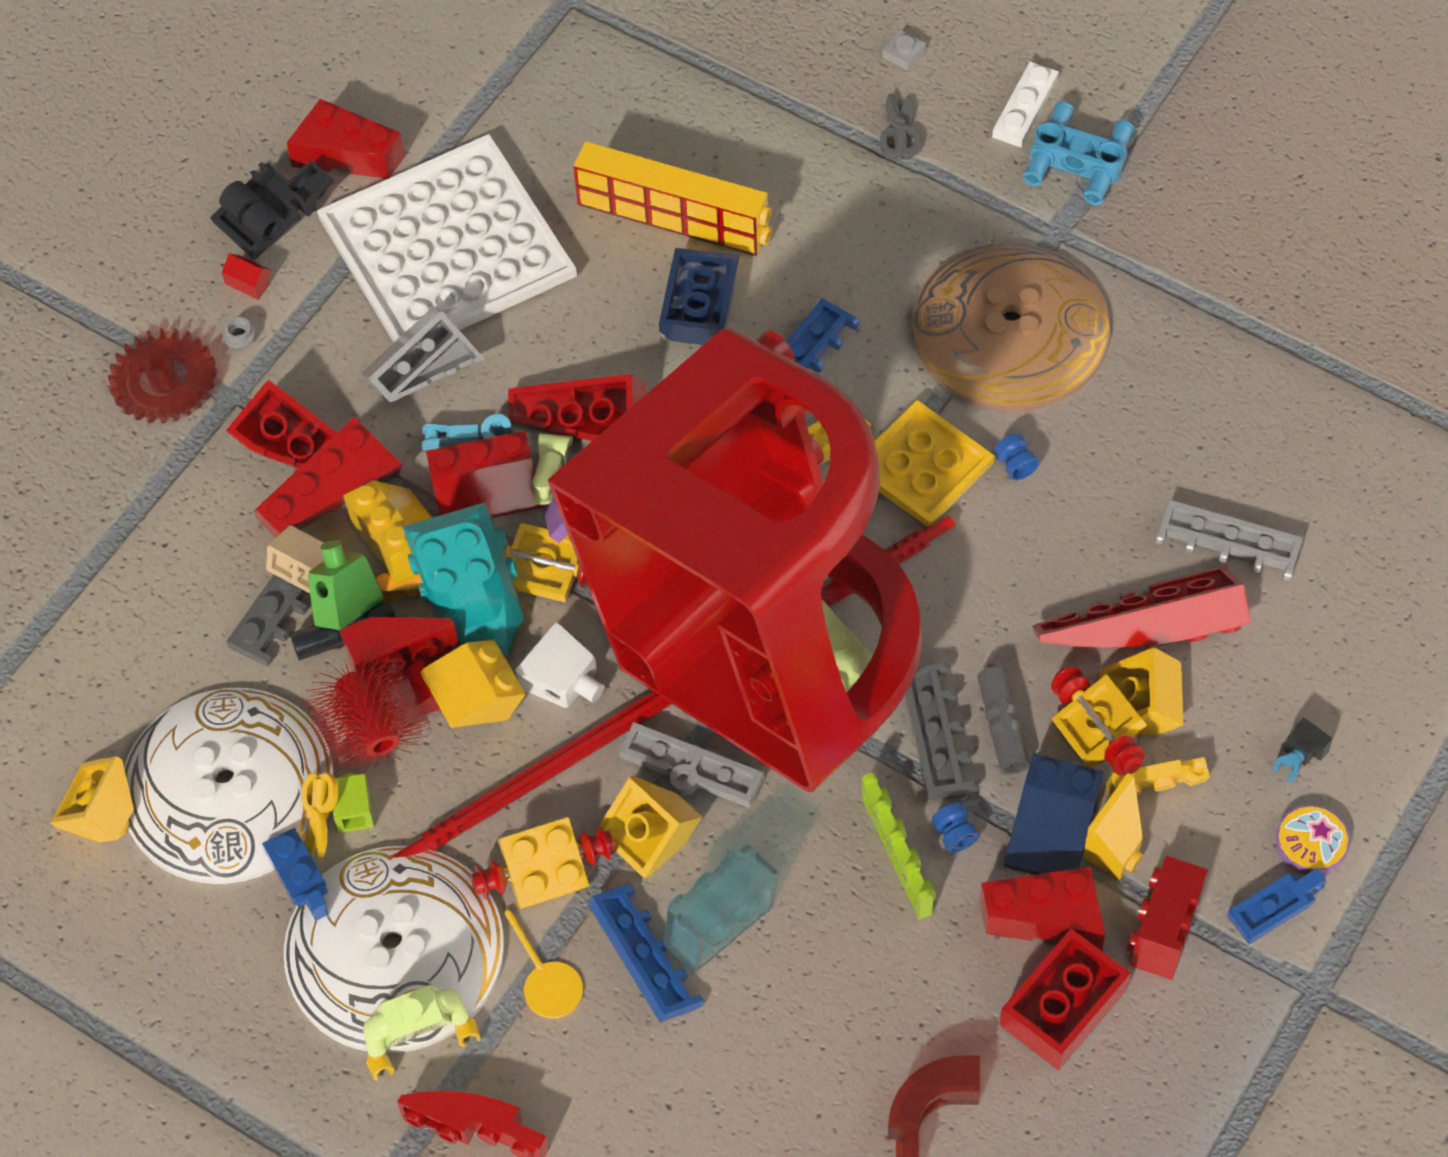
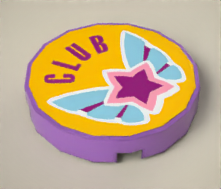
(1312, 839)

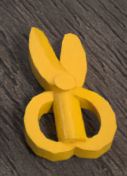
(318, 809)

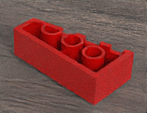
(318, 486)

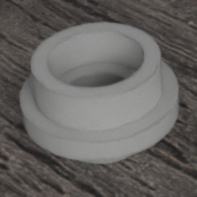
(236, 326)

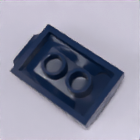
(698, 295)

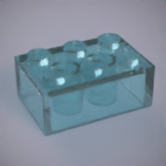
(720, 907)

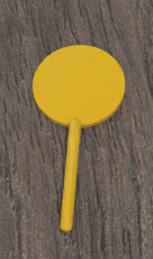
(551, 987)

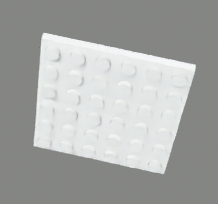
(447, 239)

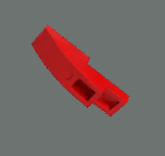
(462, 1114)

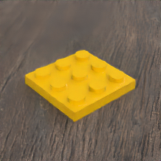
(928, 463)

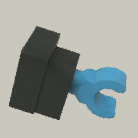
(1303, 745)

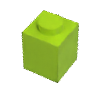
(353, 804)

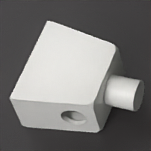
(560, 669)

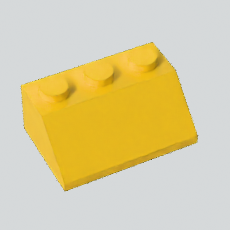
(378, 515)

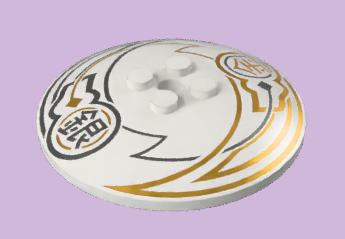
(211, 827)
(447, 941)

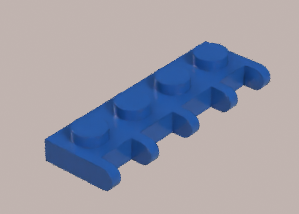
(818, 333)
(643, 954)

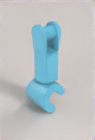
(457, 434)

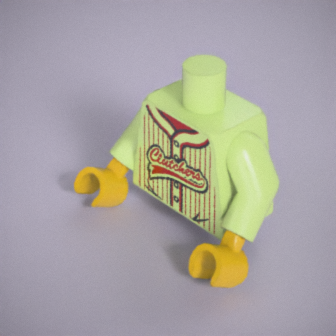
(411, 1017)

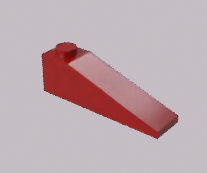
(279, 427)

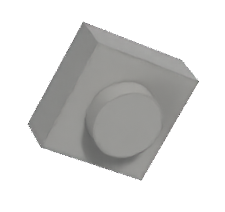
(904, 50)

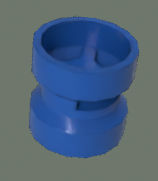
(1018, 460)
(955, 827)

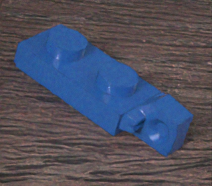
(297, 872)
(1275, 904)

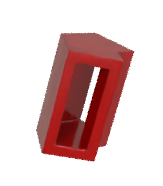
(246, 275)
(421, 689)

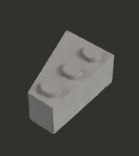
(421, 356)

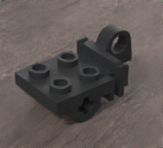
(268, 205)

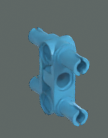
(1078, 153)

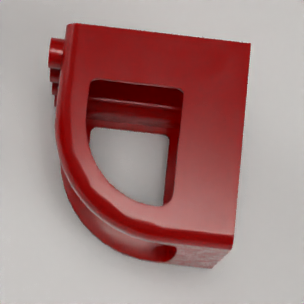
(713, 550)

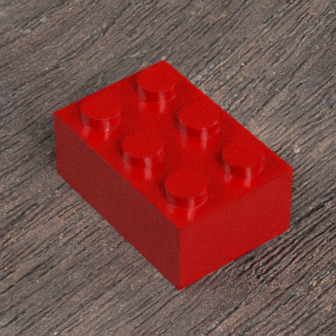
(1064, 999)

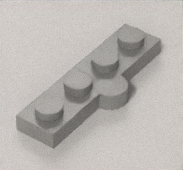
(691, 766)

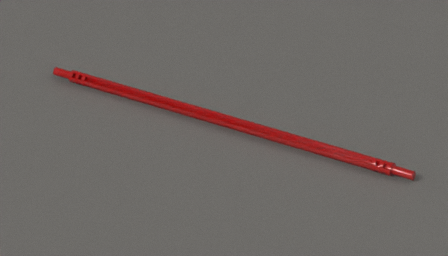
(614, 727)

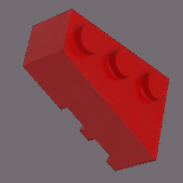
(1043, 906)

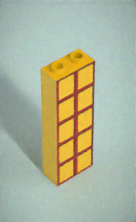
(672, 199)

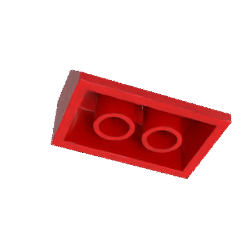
(484, 471)

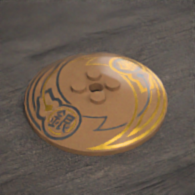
(1002, 361)

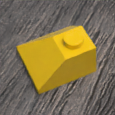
(96, 802)
(649, 824)
(1116, 833)

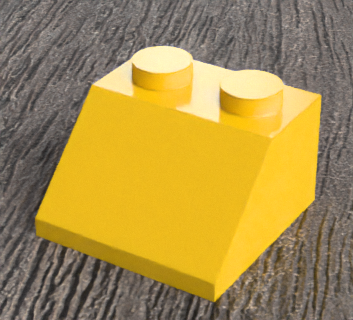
(474, 684)
(1152, 687)

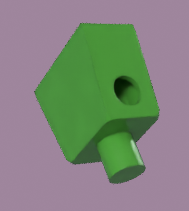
(341, 587)

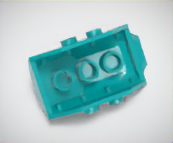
(467, 574)

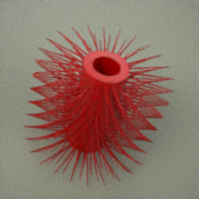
(366, 713)

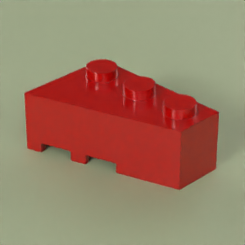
(345, 141)
(1167, 916)

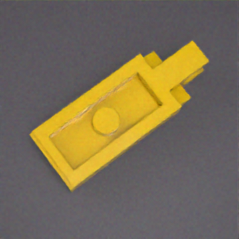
(1164, 775)

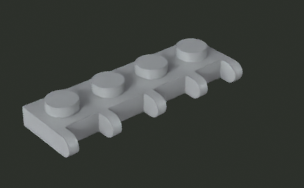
(1230, 537)

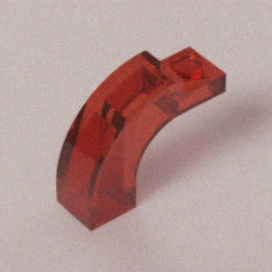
(935, 1085)

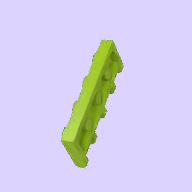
(893, 835)

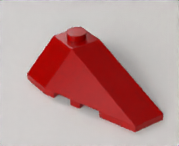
(577, 406)

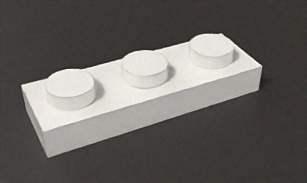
(1025, 104)

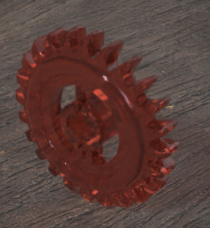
(157, 362)

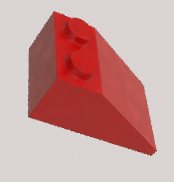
(402, 637)

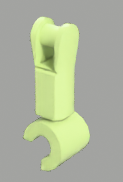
(551, 458)

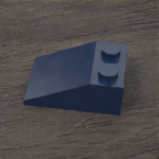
(1053, 816)

